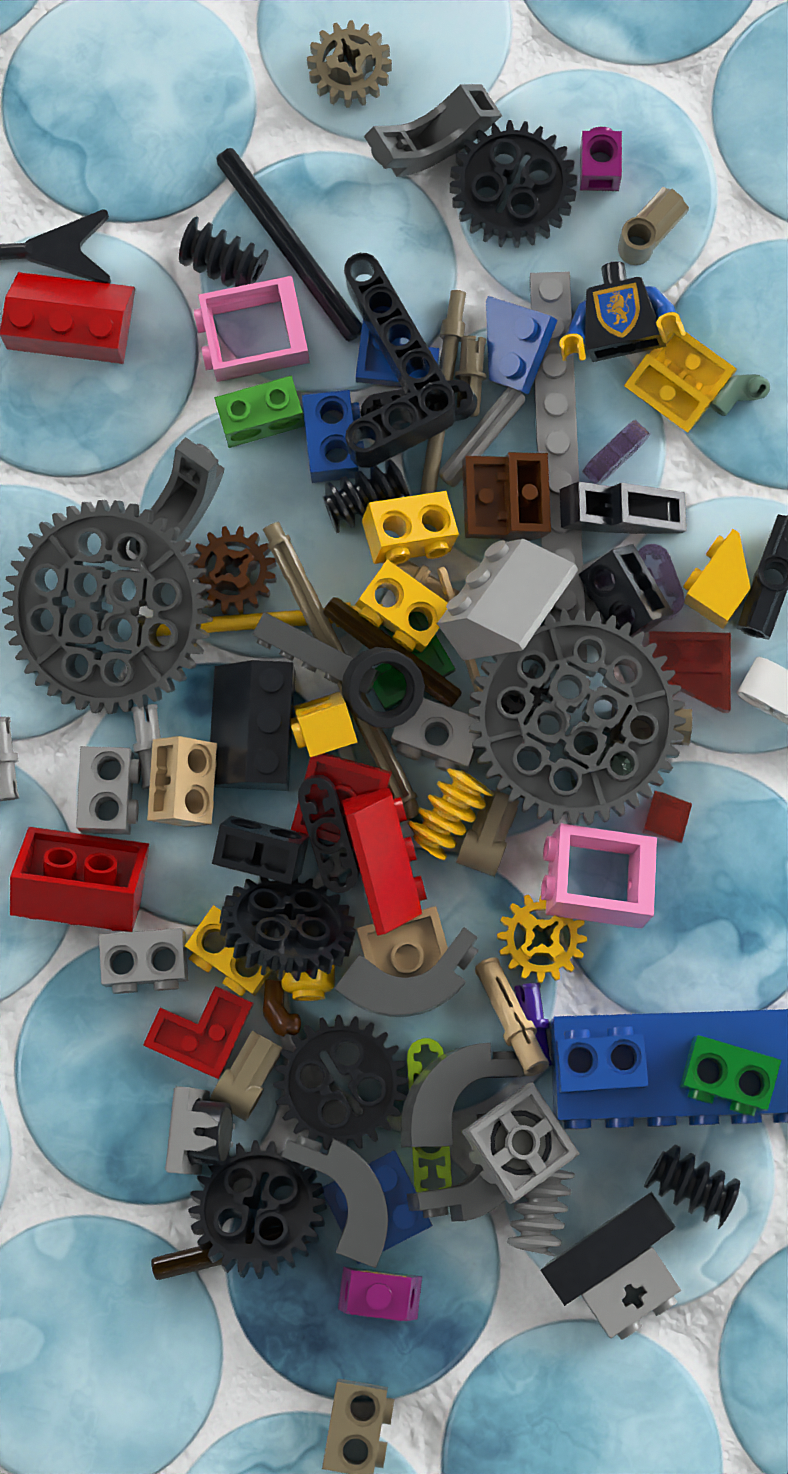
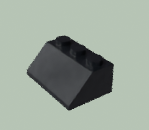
(253, 724)

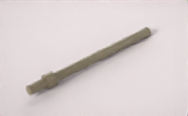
(451, 332)

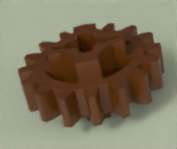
(244, 560)

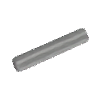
(482, 434)

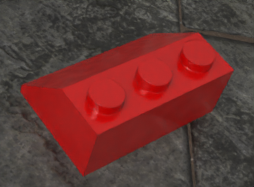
(67, 317)
(384, 858)
(78, 879)

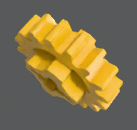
(554, 952)

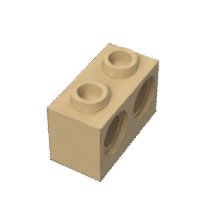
(182, 781)

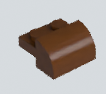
(506, 496)

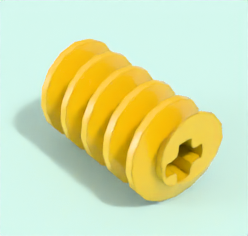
(449, 812)

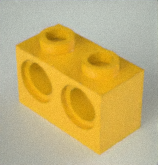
(406, 519)
(409, 598)
(323, 725)
(223, 960)

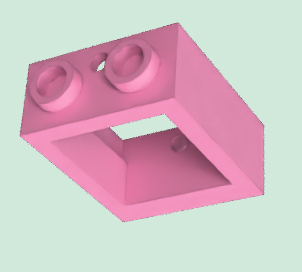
(245, 297)
(641, 876)

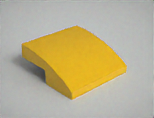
(680, 379)

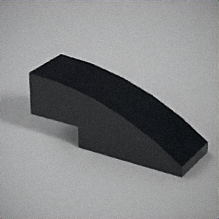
(622, 509)
(607, 1248)

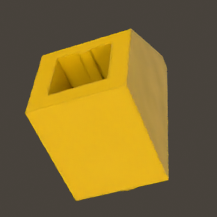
(722, 583)

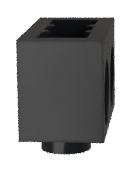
(632, 589)
(260, 849)

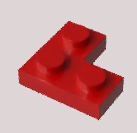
(204, 1044)

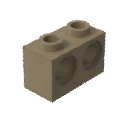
(346, 1426)

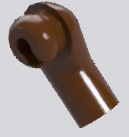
(275, 1012)

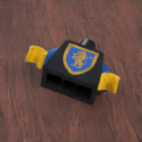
(620, 318)

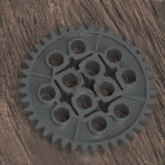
(54, 650)
(645, 698)

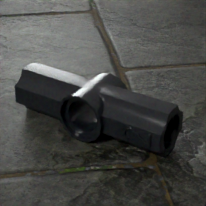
(765, 599)

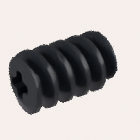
(219, 257)
(355, 498)
(694, 1184)

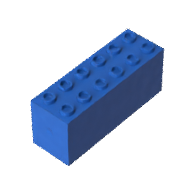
(667, 1048)

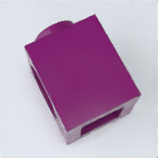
(600, 175)

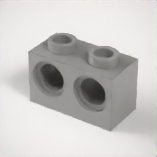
(95, 791)
(143, 948)

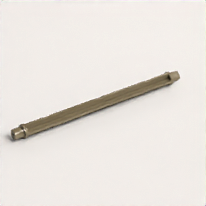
(323, 631)

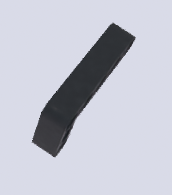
(403, 361)

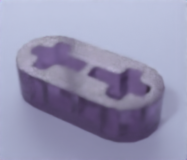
(616, 452)
(667, 576)

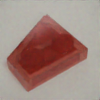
(700, 664)

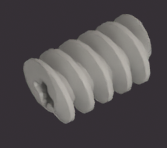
(539, 1215)

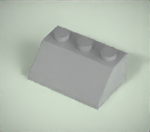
(505, 599)

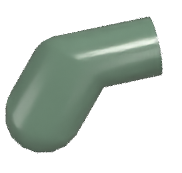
(740, 388)

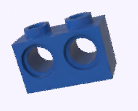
(324, 437)
(602, 1073)

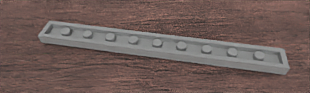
(558, 431)

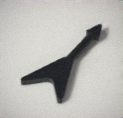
(62, 248)

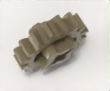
(361, 51)

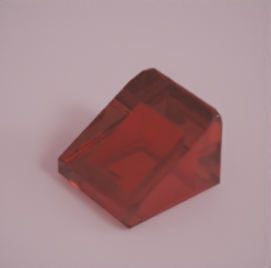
(667, 817)

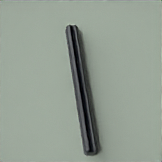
(289, 244)

